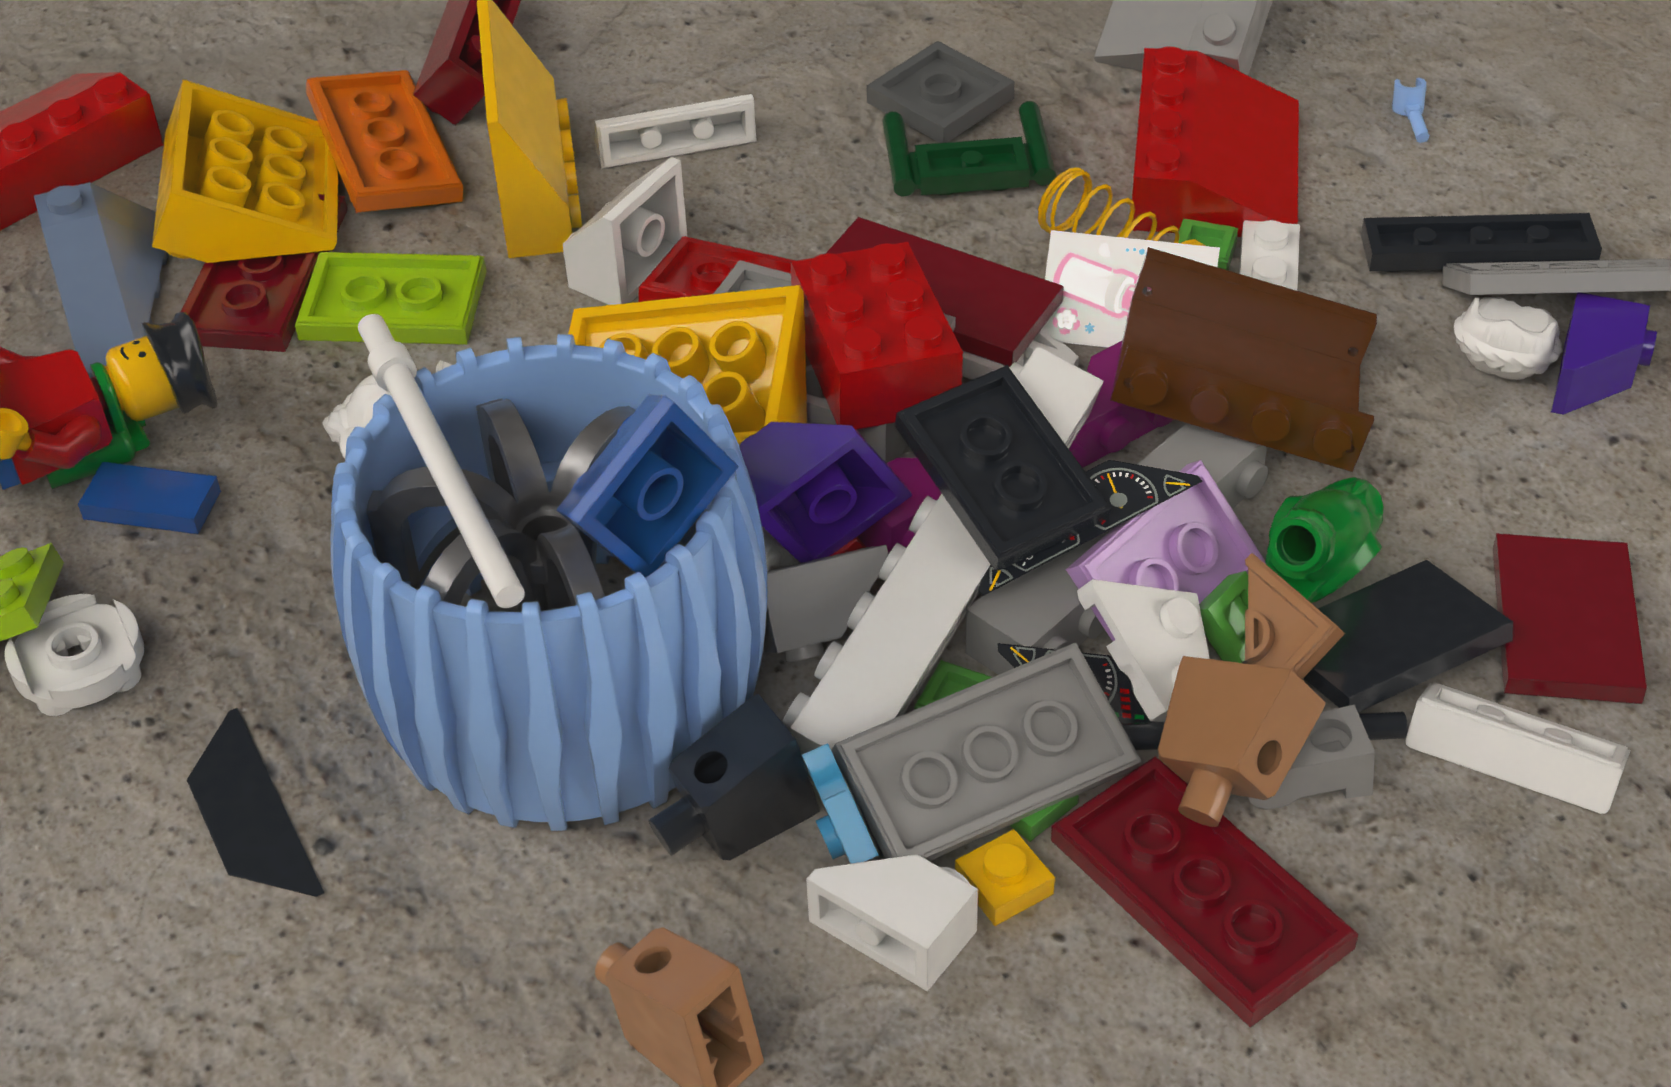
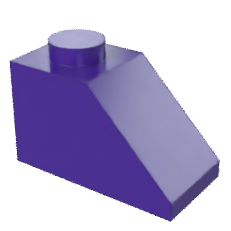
(1601, 350)

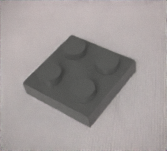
(941, 92)

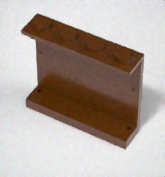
(1245, 359)

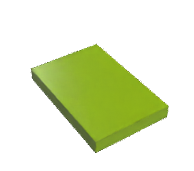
(416, 294)

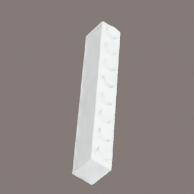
(924, 592)

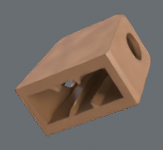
(1234, 731)
(682, 1009)

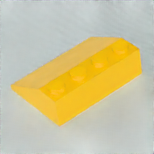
(527, 141)
(243, 180)
(736, 344)

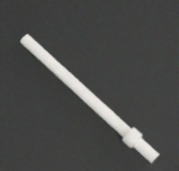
(396, 373)

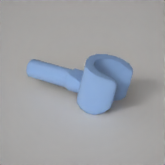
(1410, 103)

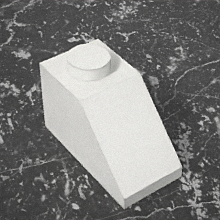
(897, 913)

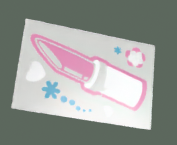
(1100, 281)

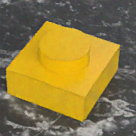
(1006, 876)

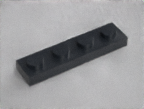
(1434, 241)

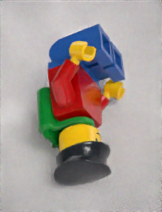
(70, 423)

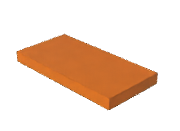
(383, 141)

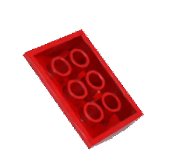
(71, 137)
(1212, 144)

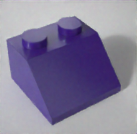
(818, 485)

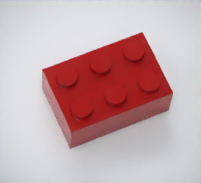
(875, 333)

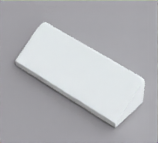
(675, 131)
(1517, 747)

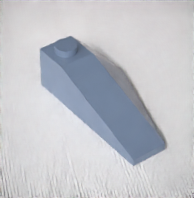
(101, 265)

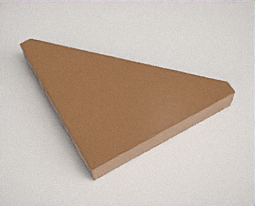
(1283, 624)

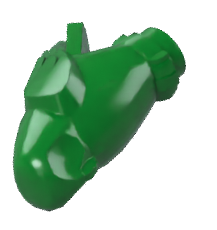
(1325, 536)

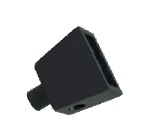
(737, 785)

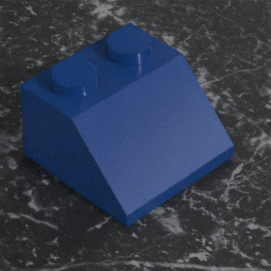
(648, 485)

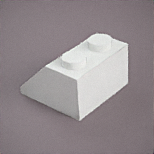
(628, 237)

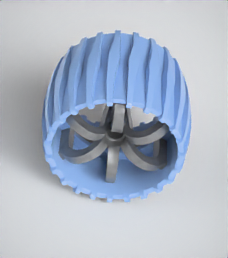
(579, 690)

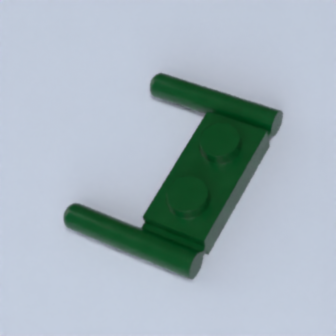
(970, 164)

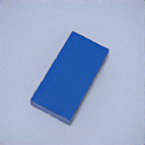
(149, 497)

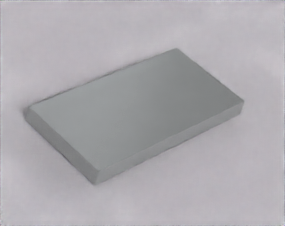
(1559, 276)
(985, 756)

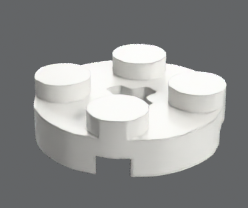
(105, 667)

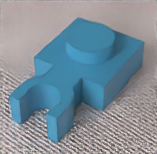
(843, 826)

